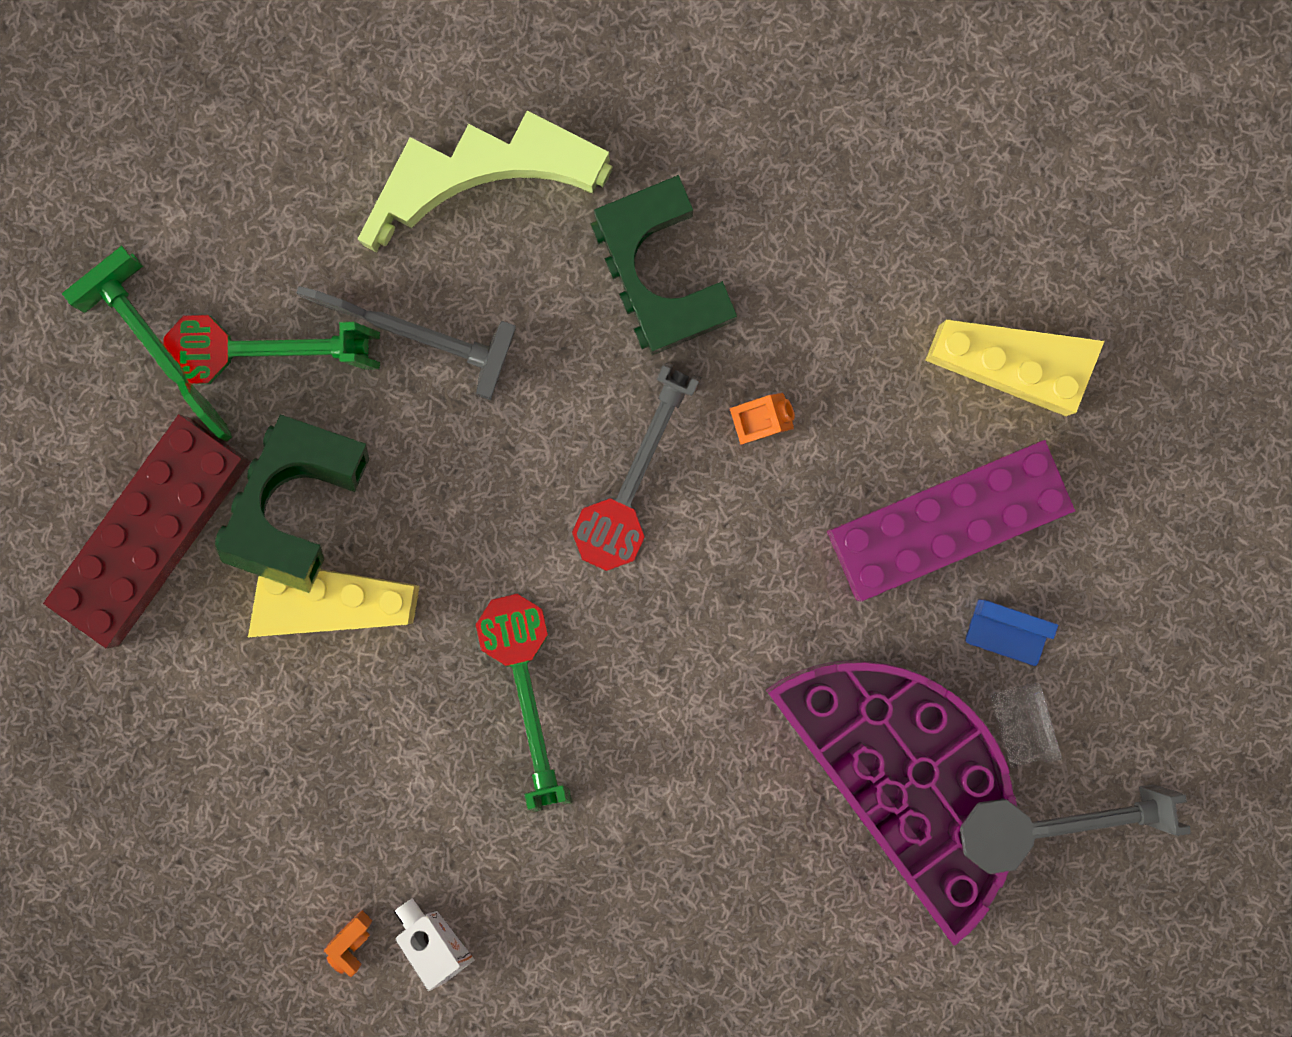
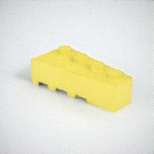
(1023, 363)
(333, 604)

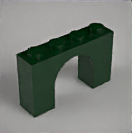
(660, 319)
(289, 453)

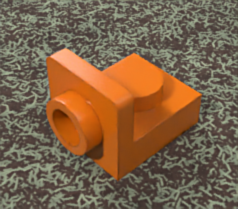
(762, 417)
(351, 937)

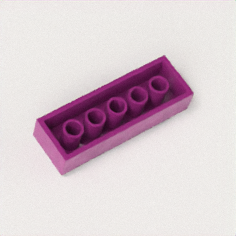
(950, 521)

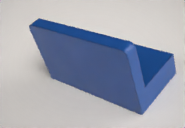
(1009, 632)

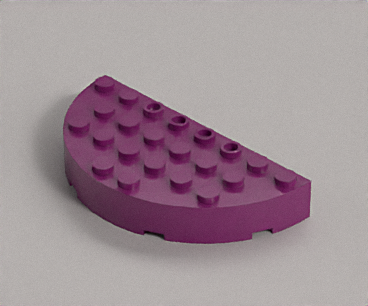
(909, 769)

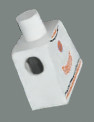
(443, 954)

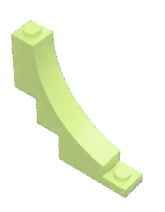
(429, 177)

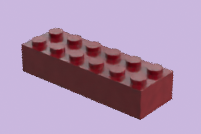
(146, 532)

